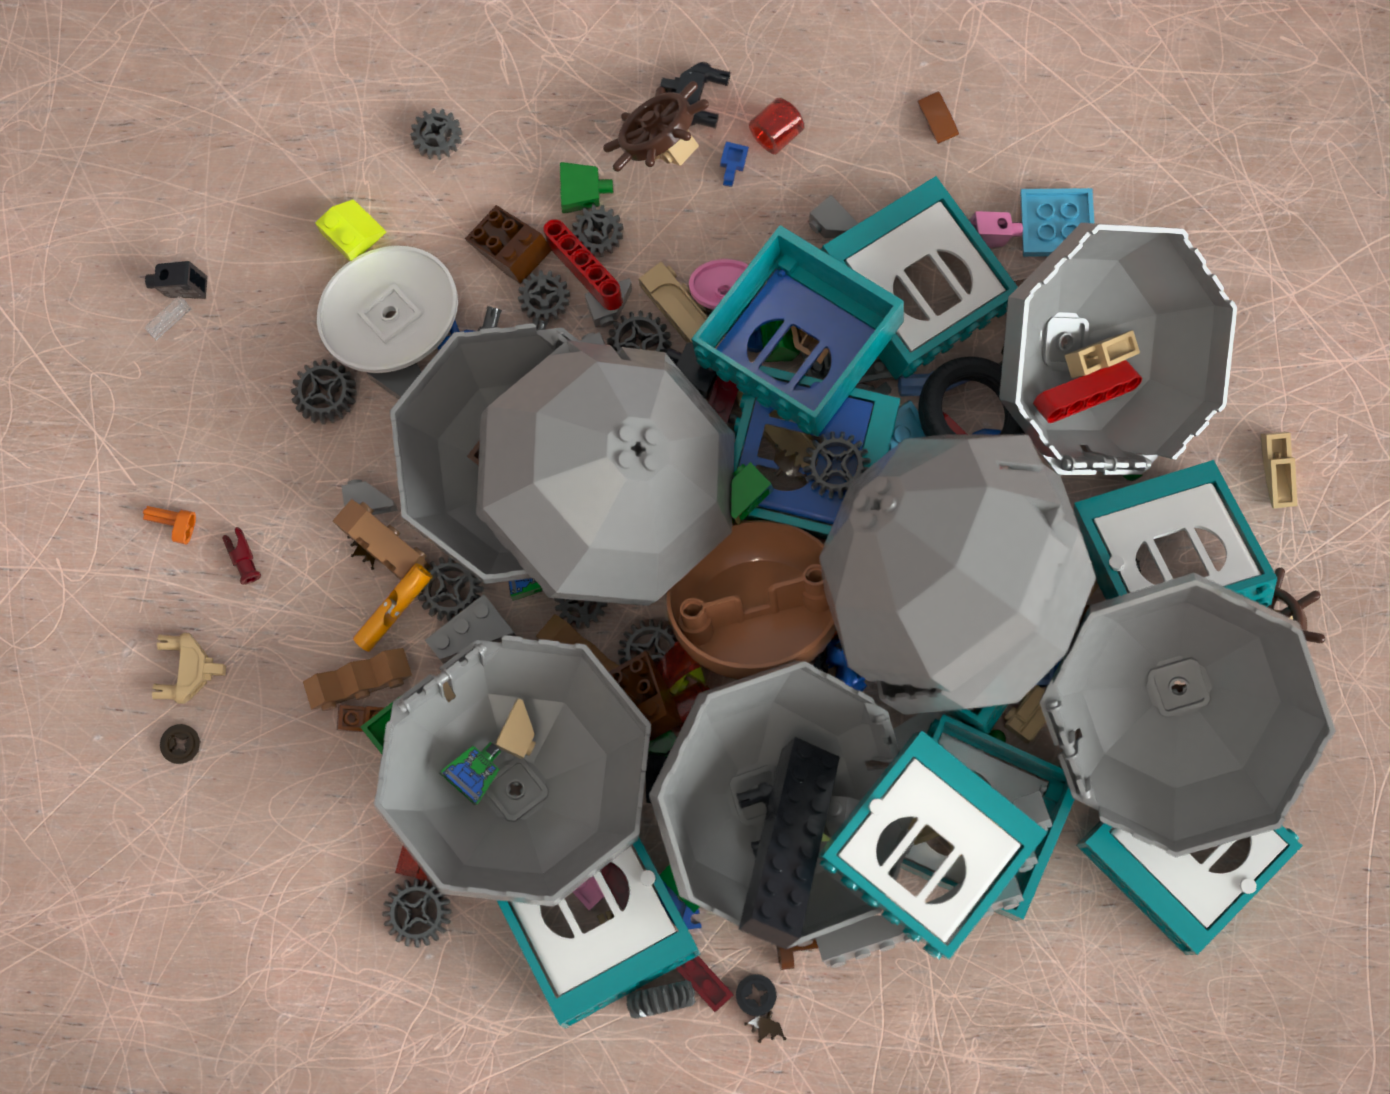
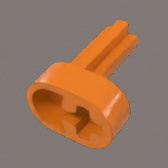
(182, 522)

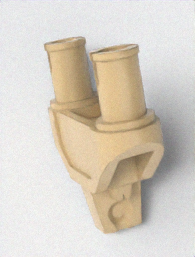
(193, 670)

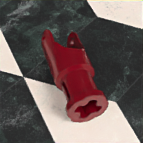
(242, 557)

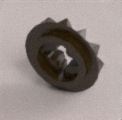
(168, 743)

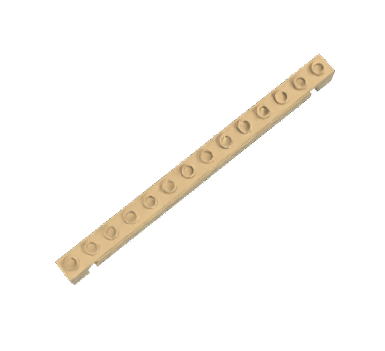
(687, 317)

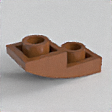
(938, 117)
(353, 717)

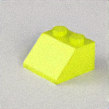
(349, 229)

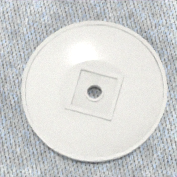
(383, 281)

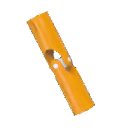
(394, 604)

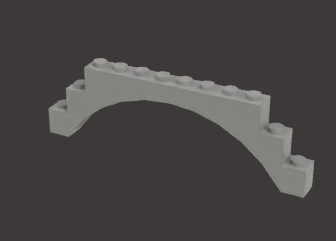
(878, 933)

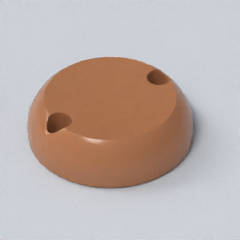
(753, 601)

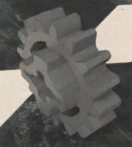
(434, 123)
(594, 218)
(553, 295)
(569, 605)

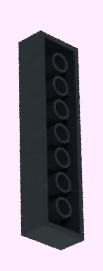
(789, 844)

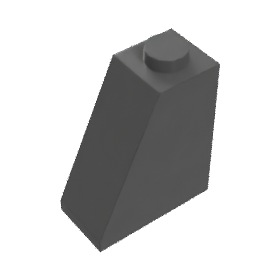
(396, 381)

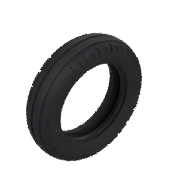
(951, 372)

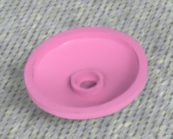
(713, 281)

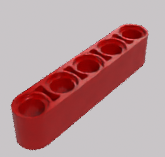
(583, 264)
(1087, 391)

